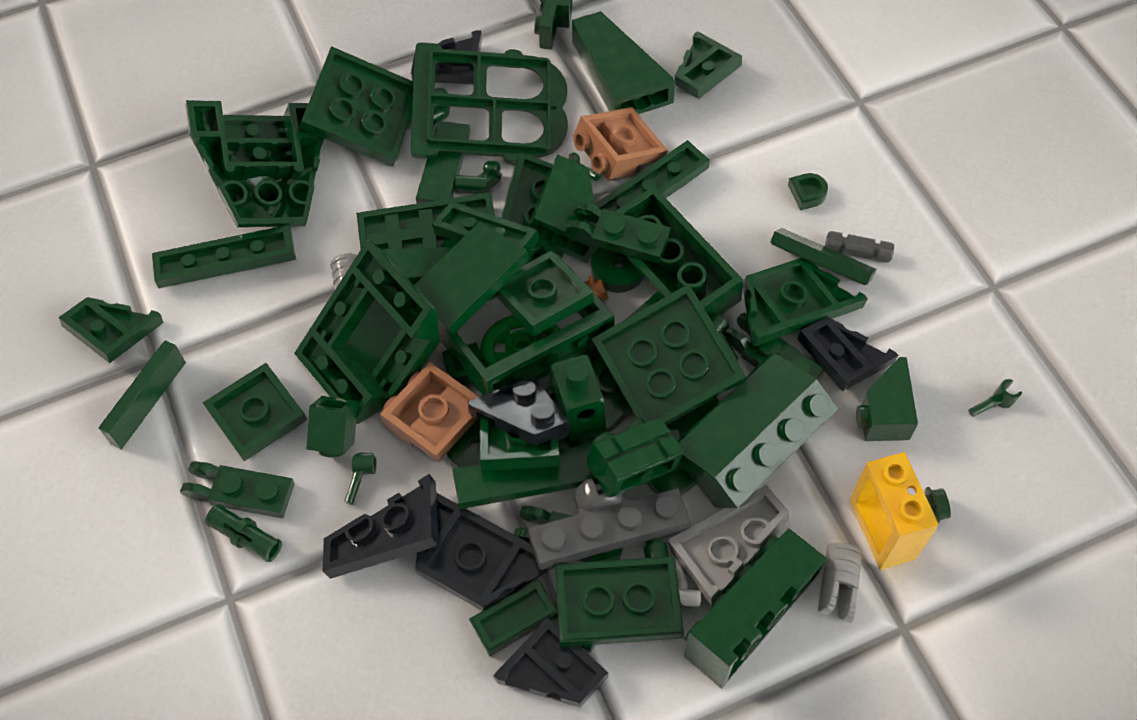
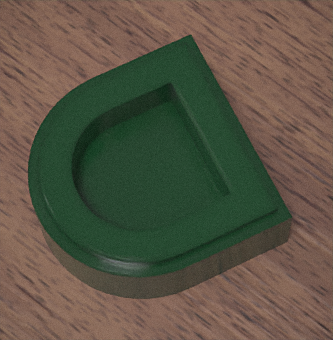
(808, 190)

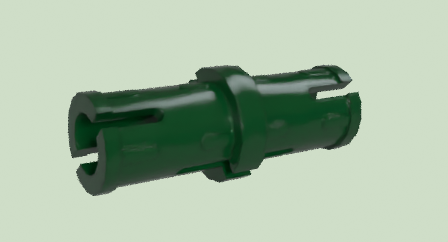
(243, 532)

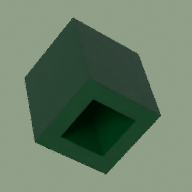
(331, 426)

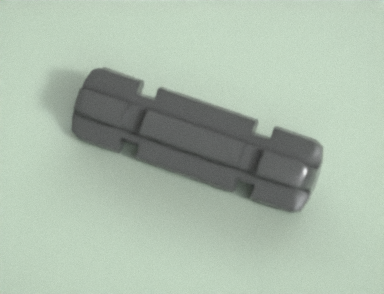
(860, 246)

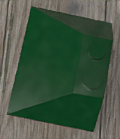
(370, 334)

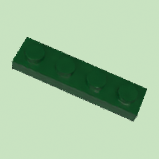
(666, 175)
(223, 256)

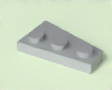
(728, 541)

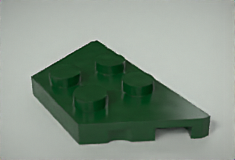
(793, 298)

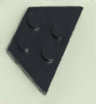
(476, 557)

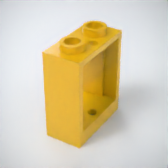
(890, 517)

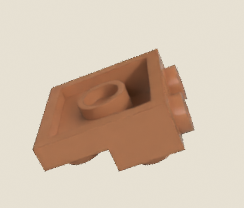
(617, 142)
(430, 412)

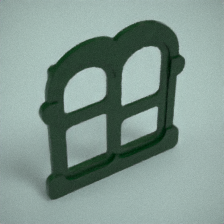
(545, 106)

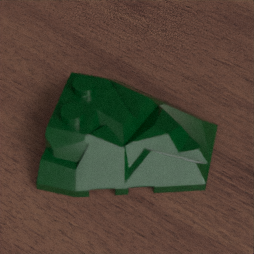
(258, 162)

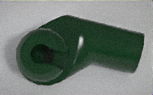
(482, 182)

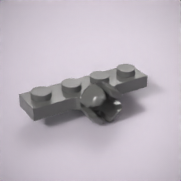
(607, 525)

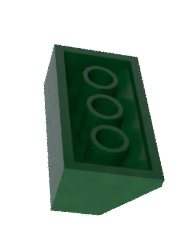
(685, 258)
(754, 431)

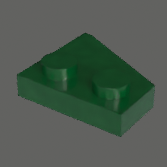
(705, 65)
(108, 327)

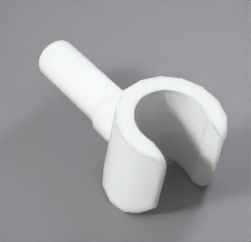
(689, 598)

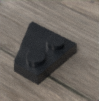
(522, 410)

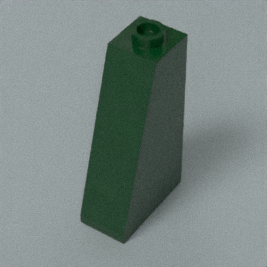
(620, 67)

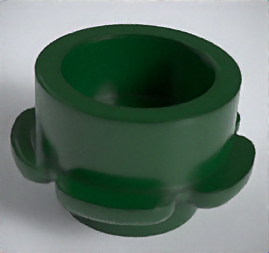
(939, 503)

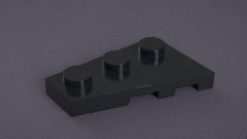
(393, 532)

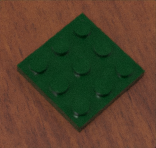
(360, 106)
(669, 358)

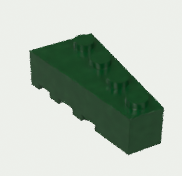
(752, 606)

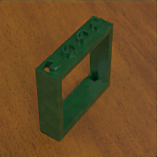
(536, 358)

